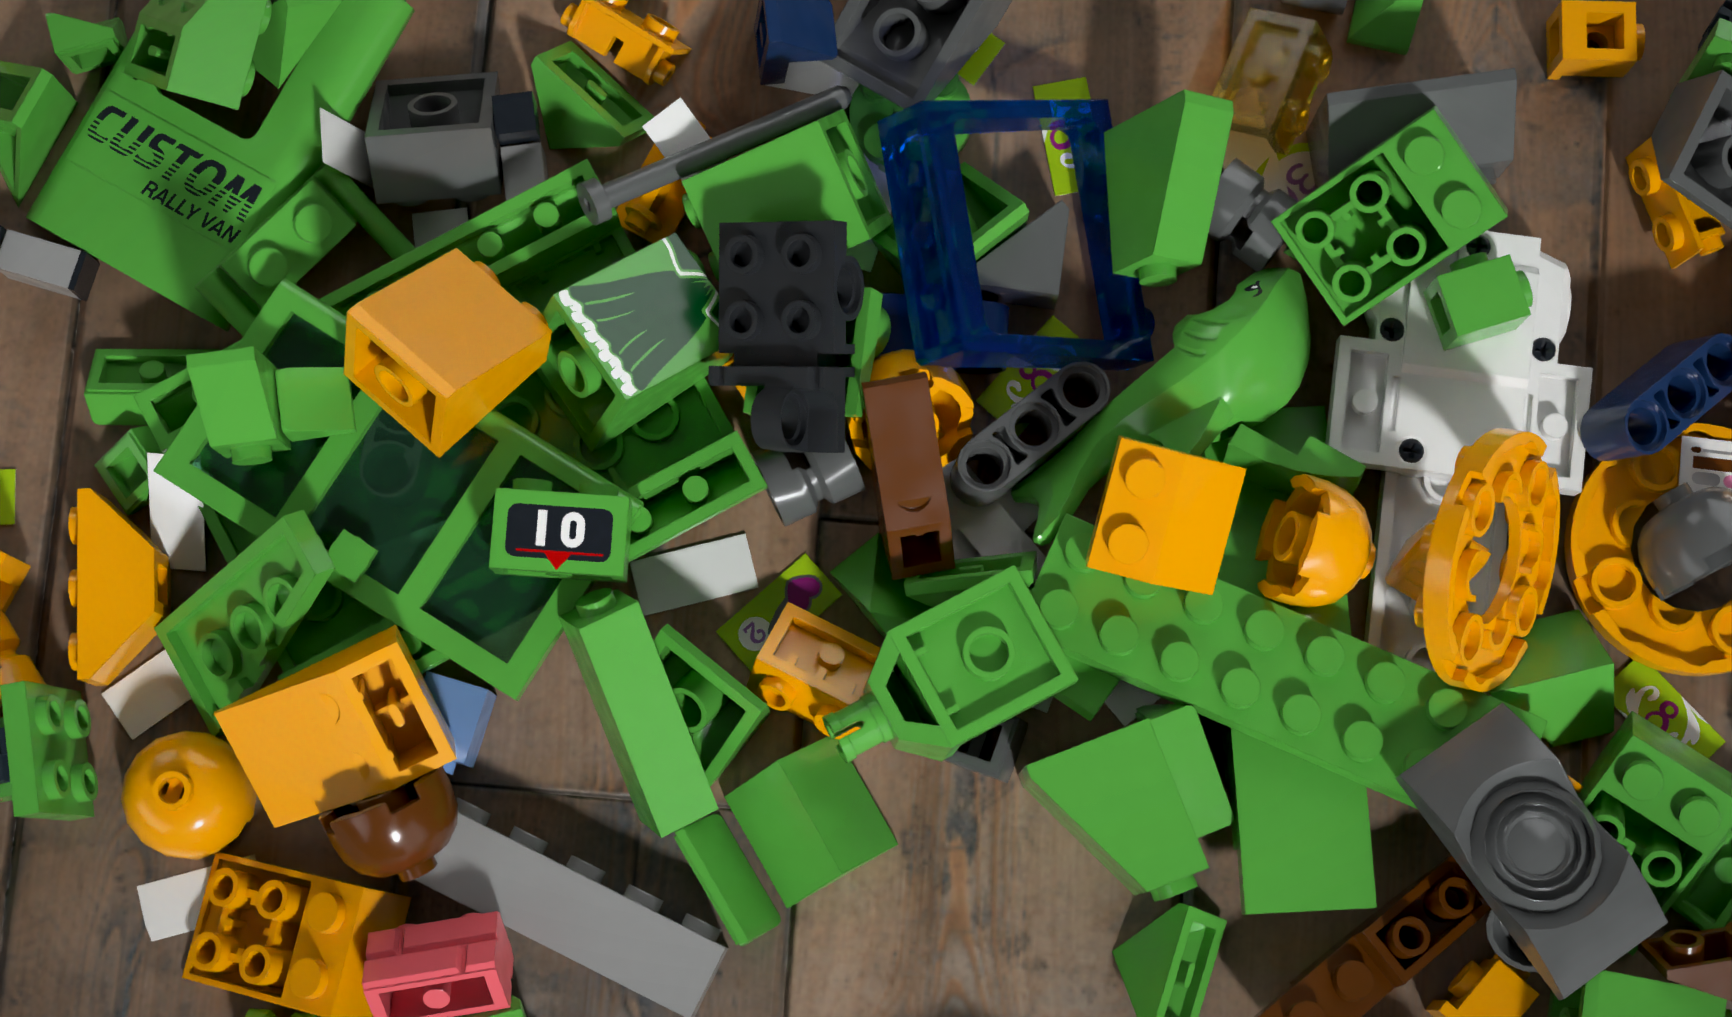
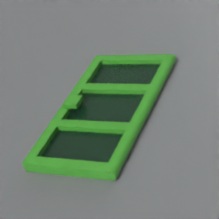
(394, 516)

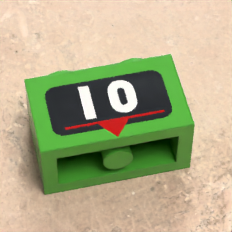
(561, 532)

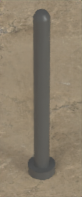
(599, 199)

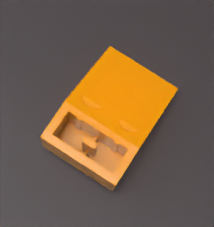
(338, 730)
(288, 935)

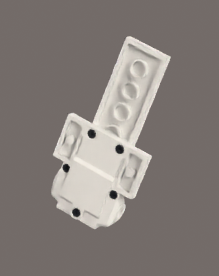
(1414, 406)

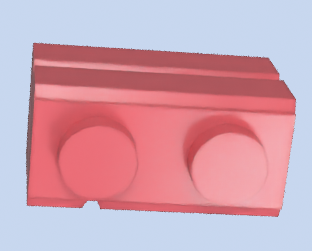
(439, 968)

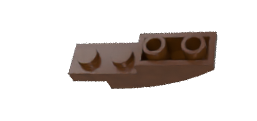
(1385, 947)

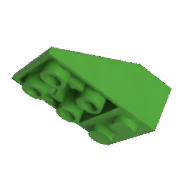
(199, 47)
(1390, 216)
(1659, 804)

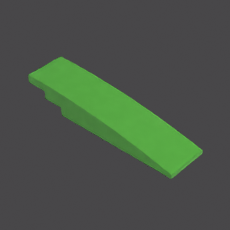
(1295, 824)

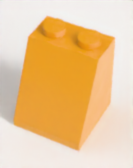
(443, 347)

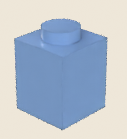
(466, 713)

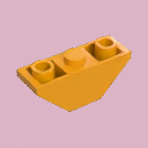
(117, 589)

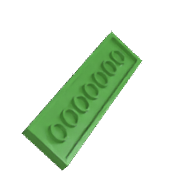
(1257, 667)

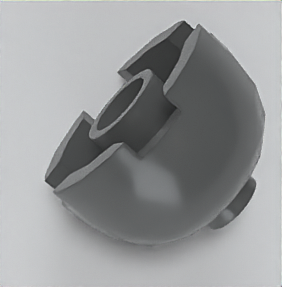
(1686, 538)

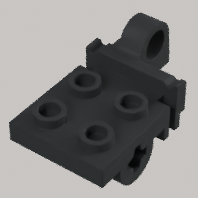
(785, 321)

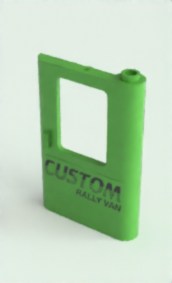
(178, 193)

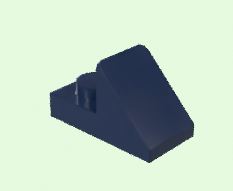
(792, 33)

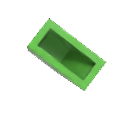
(238, 404)

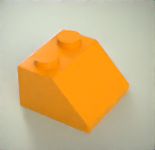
(1164, 516)

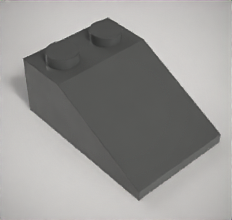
(911, 46)

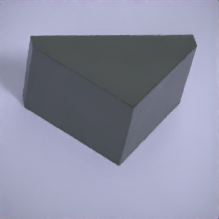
(1028, 264)

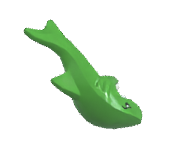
(1222, 373)

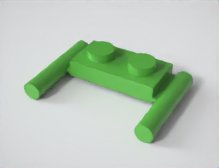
(293, 242)

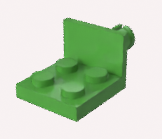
(956, 673)

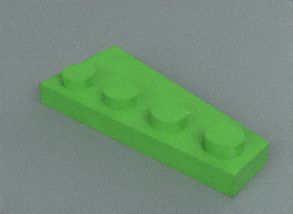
(246, 615)

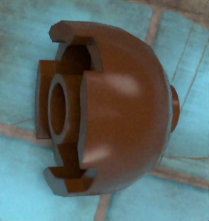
(395, 828)

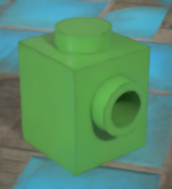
(1478, 300)

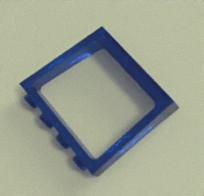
(939, 248)

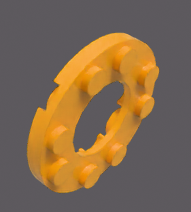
(1609, 582)
(1486, 649)

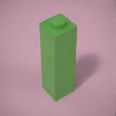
(638, 710)

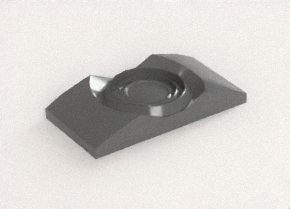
(1534, 849)

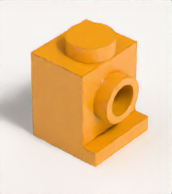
(1605, 22)
(1486, 991)

